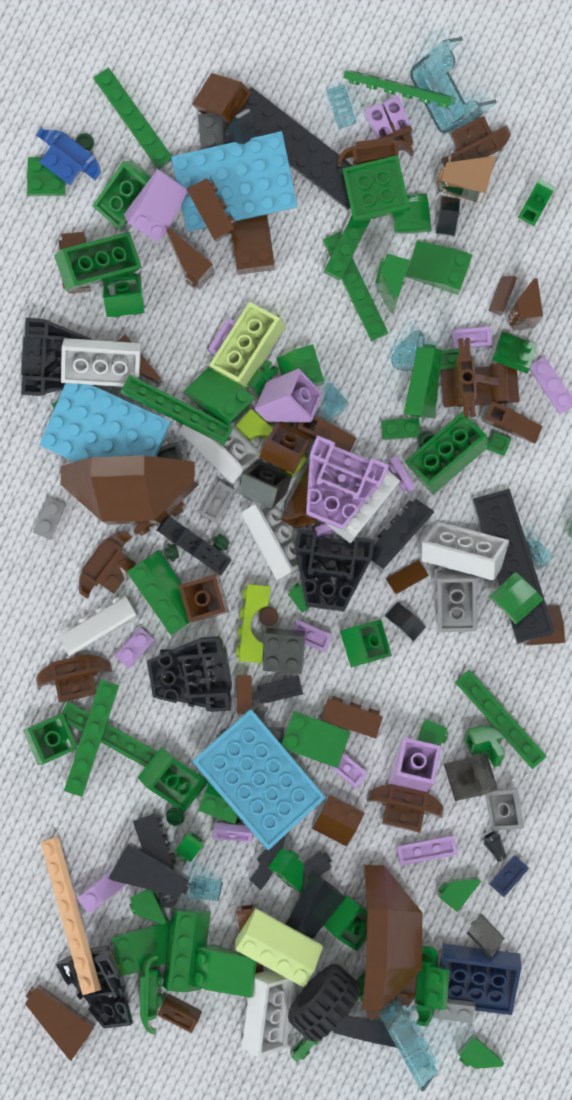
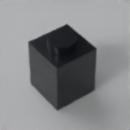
(317, 863)

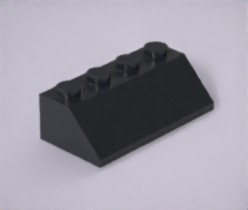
(400, 532)

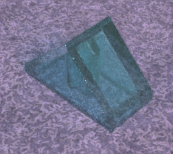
(334, 403)
(205, 888)

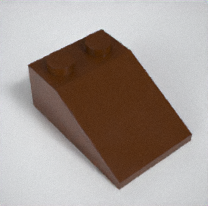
(253, 246)
(193, 264)

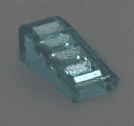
(344, 97)

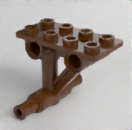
(473, 386)

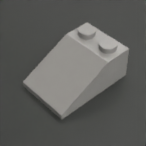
(456, 601)

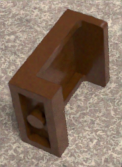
(222, 97)

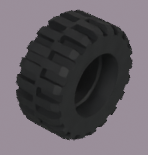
(324, 1002)

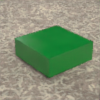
(499, 444)

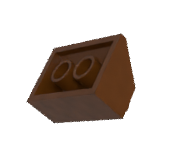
(527, 309)

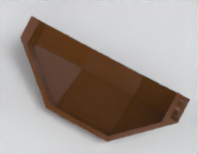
(129, 487)
(392, 938)

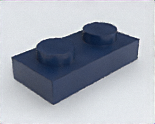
(508, 876)

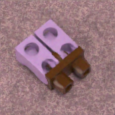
(390, 121)

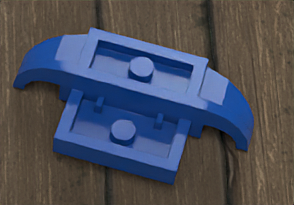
(67, 157)

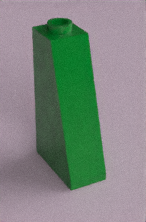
(424, 383)

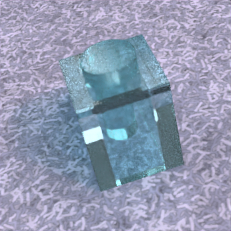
(405, 352)

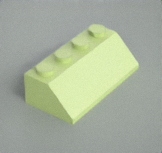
(247, 344)
(278, 947)

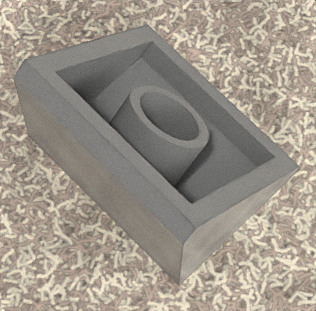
(505, 809)

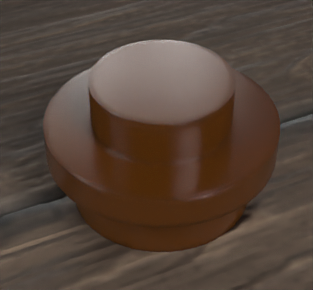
(268, 616)

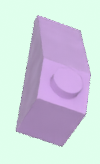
(99, 893)

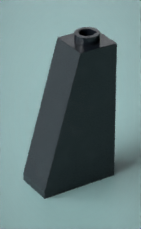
(146, 871)
(315, 906)

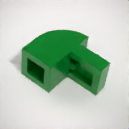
(536, 202)
(485, 739)

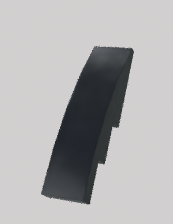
(194, 545)
(365, 1030)

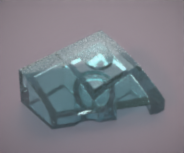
(539, 554)

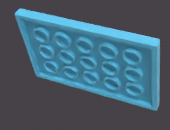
(248, 176)
(101, 425)
(258, 779)

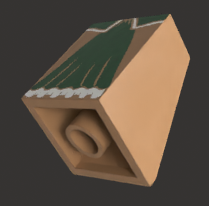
(466, 178)

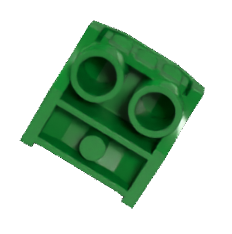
(416, 219)
(516, 598)

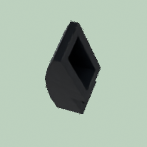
(263, 873)

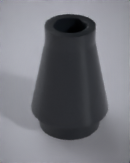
(494, 844)

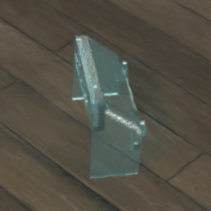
(434, 75)

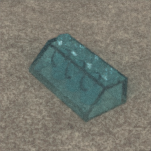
(409, 1044)

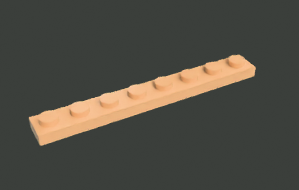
(70, 916)

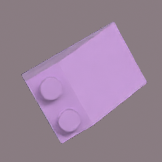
(156, 206)

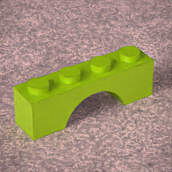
(254, 427)
(256, 598)

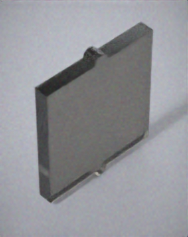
(485, 935)

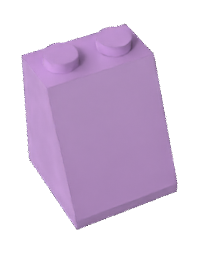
(289, 398)
(415, 765)

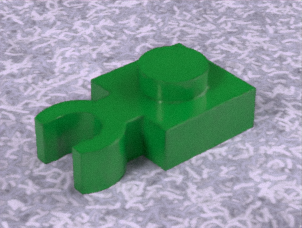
(260, 377)

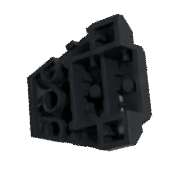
(43, 356)
(331, 568)
(193, 675)
(110, 1003)

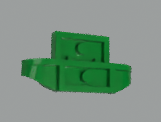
(431, 987)
(149, 993)

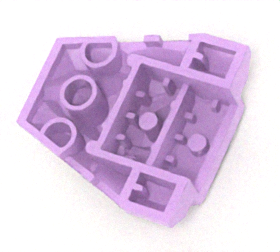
(339, 482)

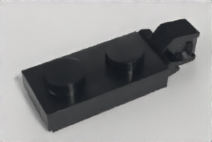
(278, 690)

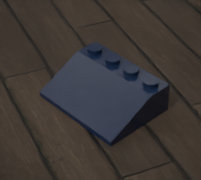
(482, 979)

